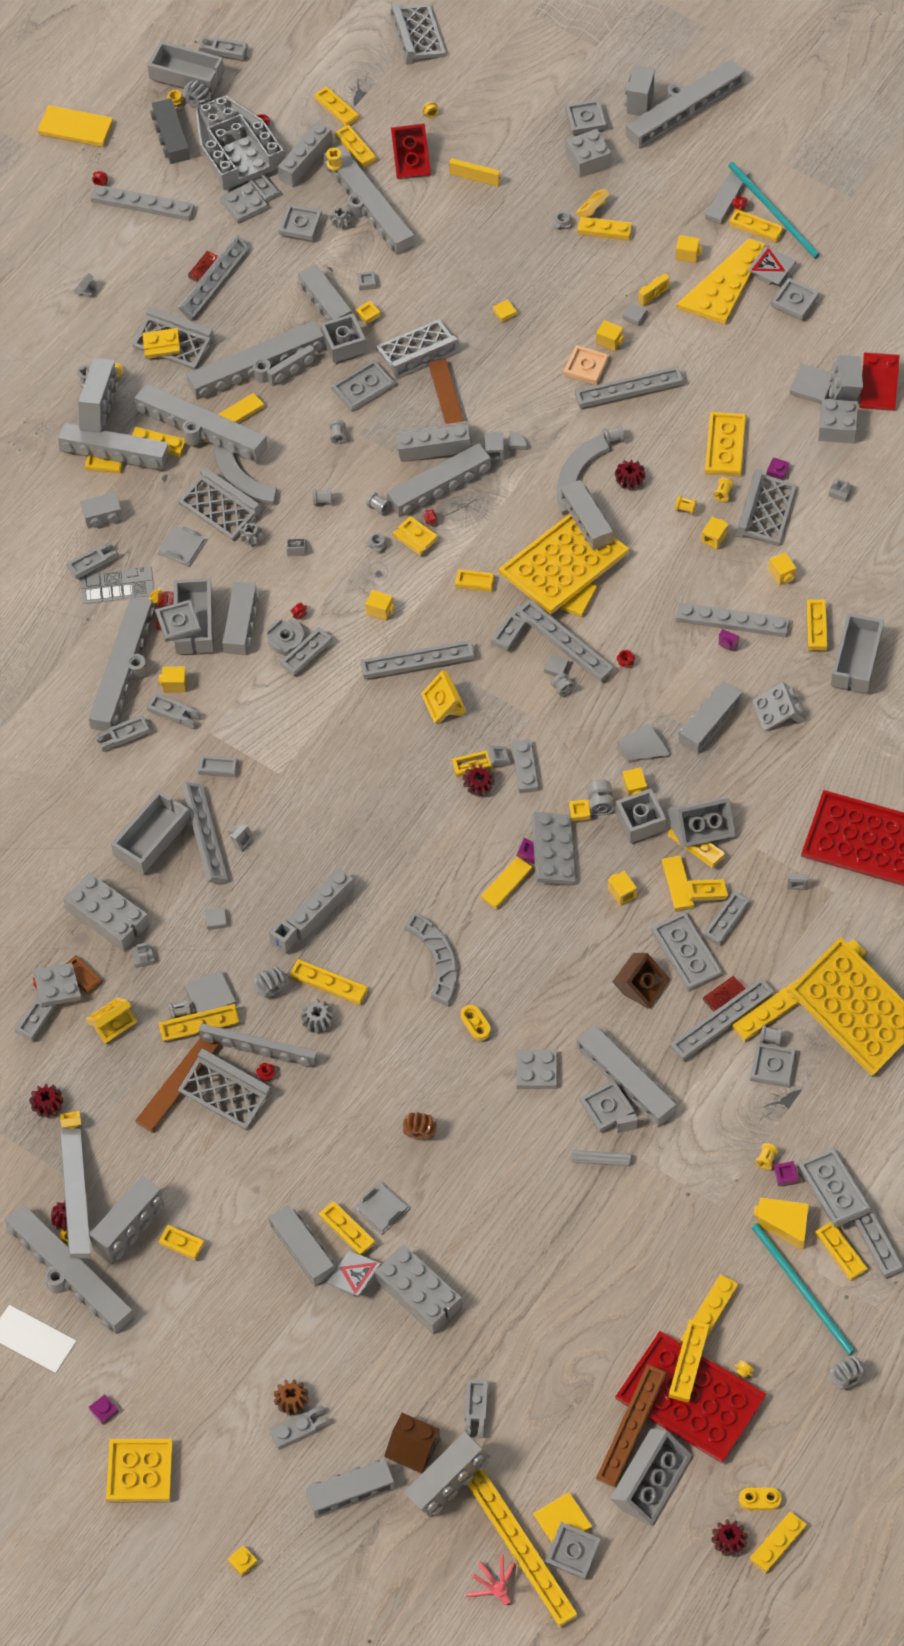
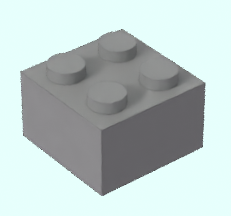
(640, 90)
(588, 153)
(343, 338)
(845, 378)
(838, 421)
(640, 815)

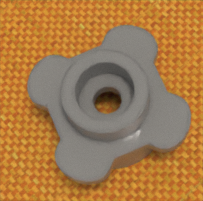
(562, 220)
(377, 537)

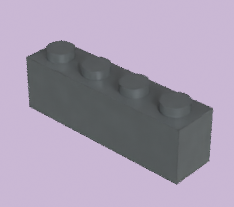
(170, 131)

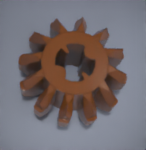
(419, 1126)
(291, 1404)

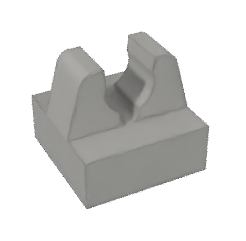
(86, 283)
(840, 490)
(240, 836)
(142, 955)

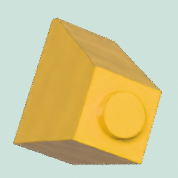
(783, 1219)

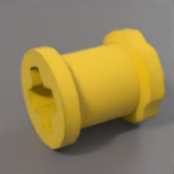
(334, 162)
(723, 489)
(686, 504)
(771, 1151)

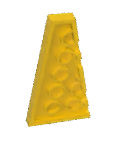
(720, 290)

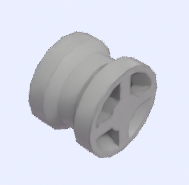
(562, 684)

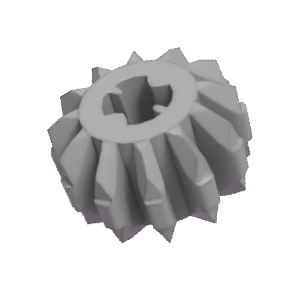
(196, 93)
(270, 982)
(321, 1010)
(847, 1372)

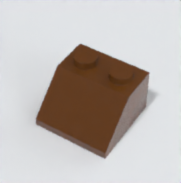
(641, 979)
(412, 1443)

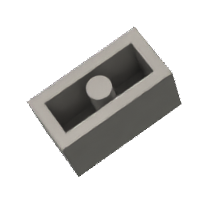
(101, 510)

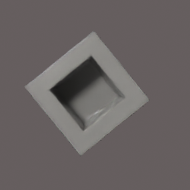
(494, 445)
(283, 936)

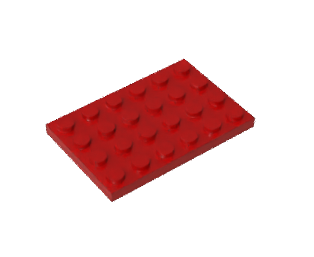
(857, 837)
(718, 1404)

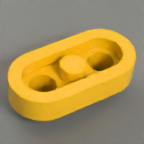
(475, 1024)
(760, 1500)

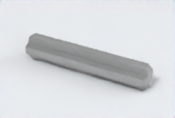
(600, 1157)

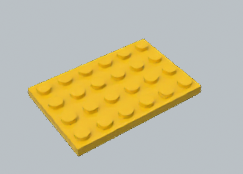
(560, 565)
(853, 1005)

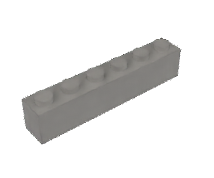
(114, 446)
(439, 480)
(630, 1079)

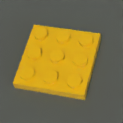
(139, 1470)

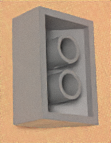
(702, 821)

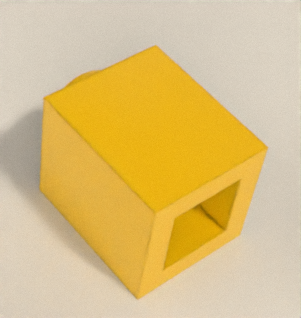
(688, 249)
(609, 335)
(714, 533)
(782, 568)
(379, 605)
(173, 679)
(633, 781)
(622, 888)

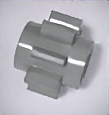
(340, 217)
(251, 534)

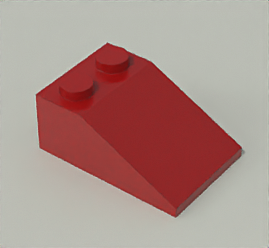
(410, 151)
(879, 381)

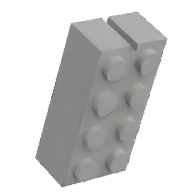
(181, 65)
(97, 395)
(201, 595)
(857, 652)
(150, 832)
(106, 911)
(127, 1220)
(418, 1289)
(447, 1475)

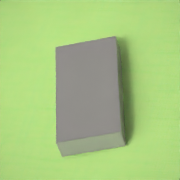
(217, 766)

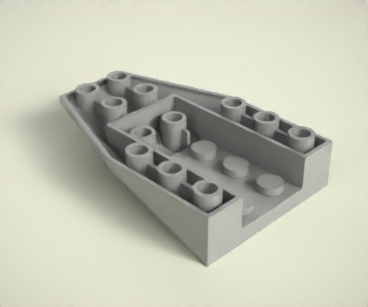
(236, 142)

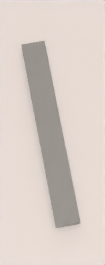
(75, 1193)

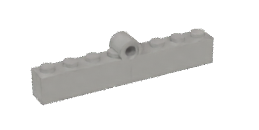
(684, 103)
(368, 201)
(253, 361)
(200, 423)
(123, 664)
(71, 1272)

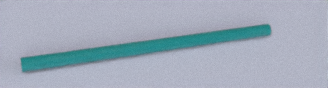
(774, 210)
(803, 1289)

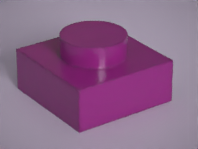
(778, 468)
(728, 640)
(526, 851)
(785, 1173)
(103, 1409)

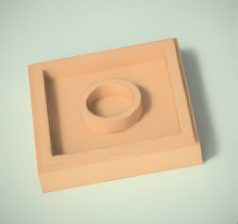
(586, 365)

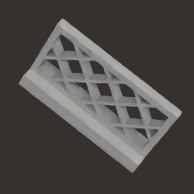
(402, 32)
(184, 327)
(419, 359)
(226, 490)
(750, 507)
(233, 1074)

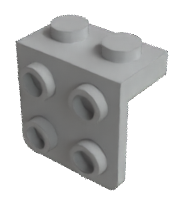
(777, 706)

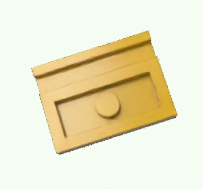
(161, 343)
(415, 535)

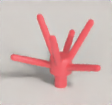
(497, 1588)

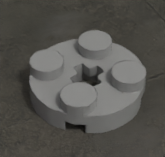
(281, 627)

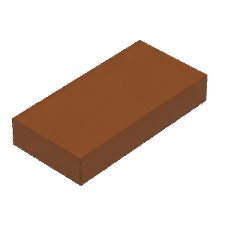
(85, 977)

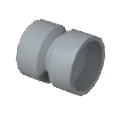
(600, 797)

